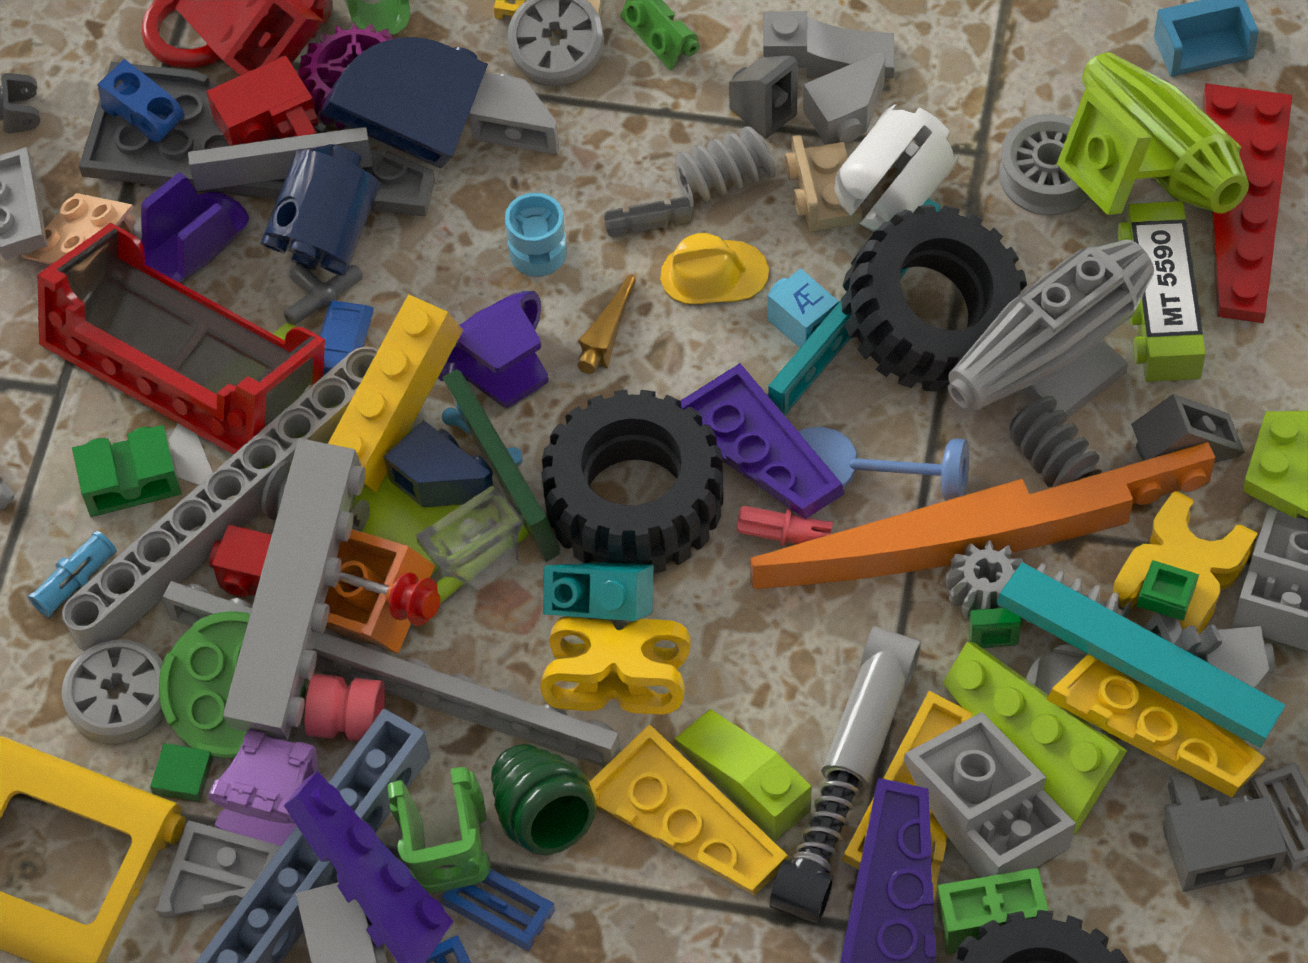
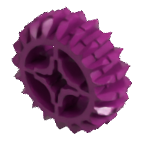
(331, 57)

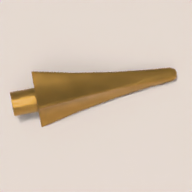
(600, 336)

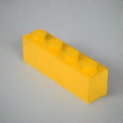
(396, 385)

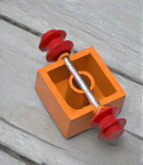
(380, 591)

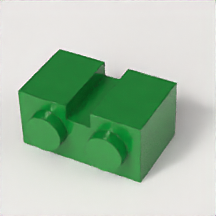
(126, 471)

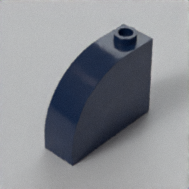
(409, 95)

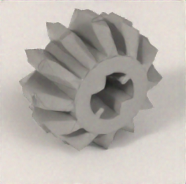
(979, 577)

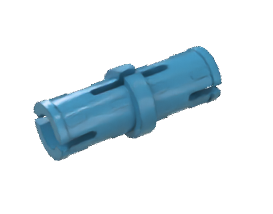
(94, 552)

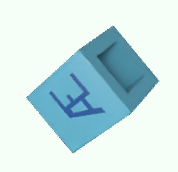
(798, 306)

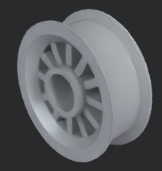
(1026, 171)

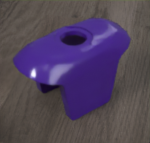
(187, 229)
(500, 349)

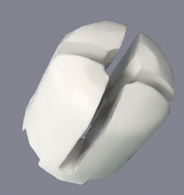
(890, 145)

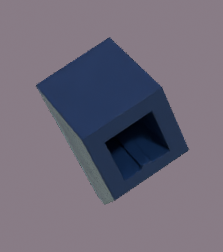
(435, 469)

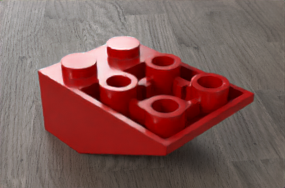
(251, 31)

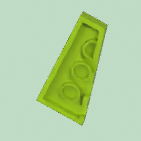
(1060, 744)

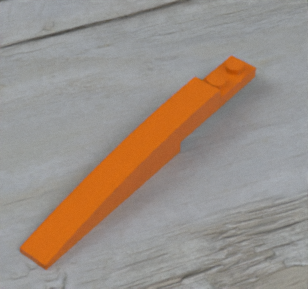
(1000, 513)

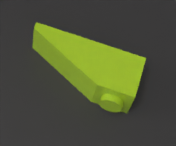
(748, 773)

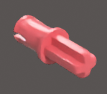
(780, 526)

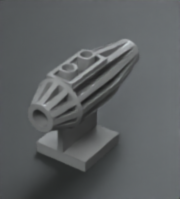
(1055, 332)

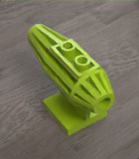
(1148, 128)

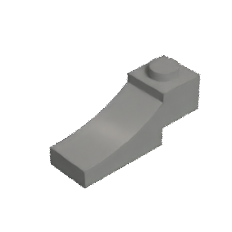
(821, 45)

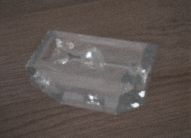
(475, 539)

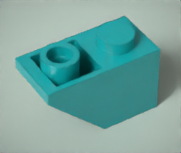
(598, 590)

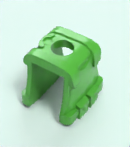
(467, 855)

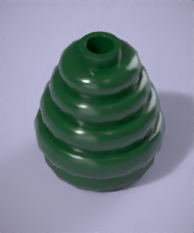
(541, 799)

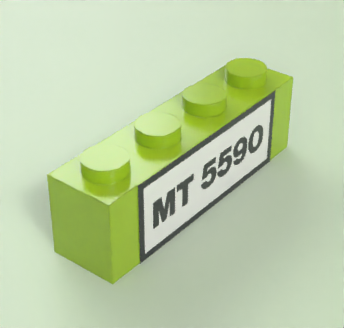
(1168, 312)

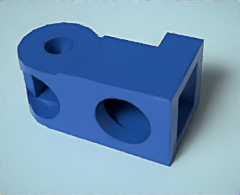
(139, 101)

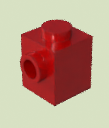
(239, 560)

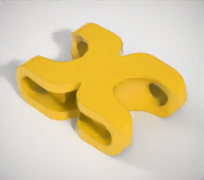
(1173, 544)
(616, 665)

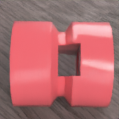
(339, 708)

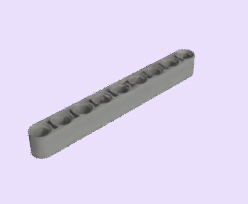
(208, 507)

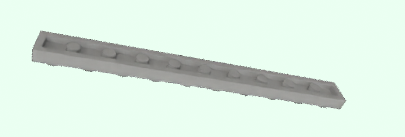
(422, 685)

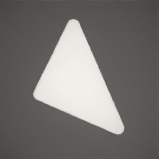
(189, 455)

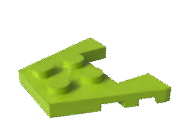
(1281, 463)

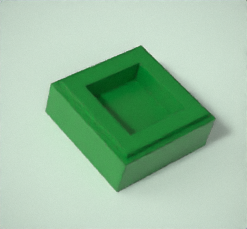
(1167, 590)
(994, 628)
(181, 772)

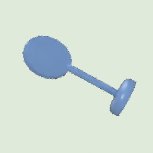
(842, 460)

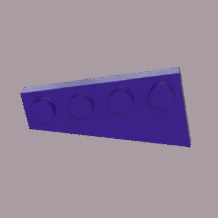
(763, 442)
(367, 871)
(894, 886)

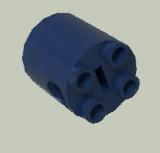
(322, 208)

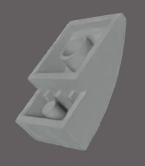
(1278, 582)
(990, 799)

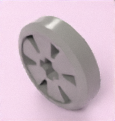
(561, 62)
(101, 669)

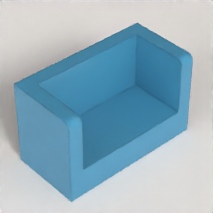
(1205, 35)

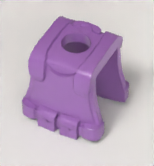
(259, 786)

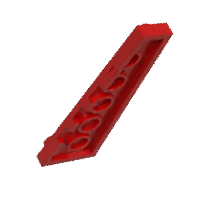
(1246, 234)

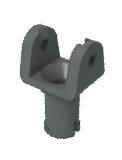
(18, 117)

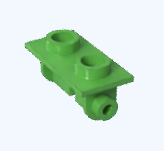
(654, 25)

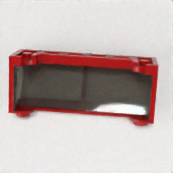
(170, 342)

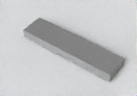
(267, 159)

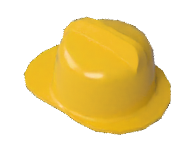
(713, 270)

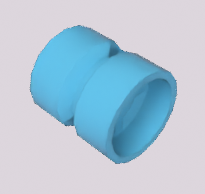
(536, 234)

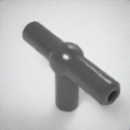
(318, 292)

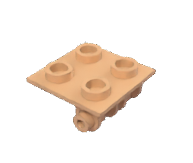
(77, 221)

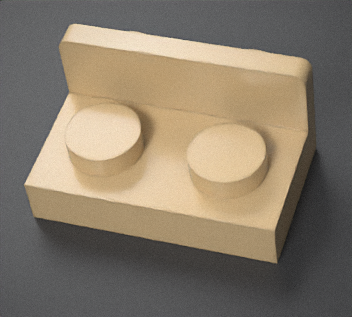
(815, 176)

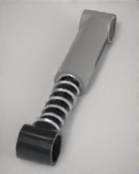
(885, 670)

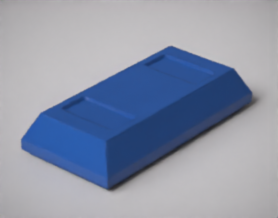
(344, 330)

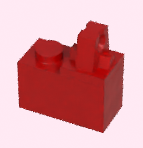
(263, 105)

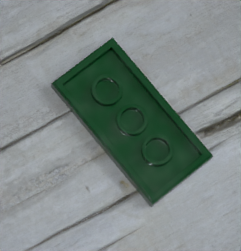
(502, 465)

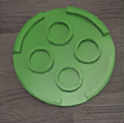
(198, 681)

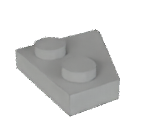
(212, 870)

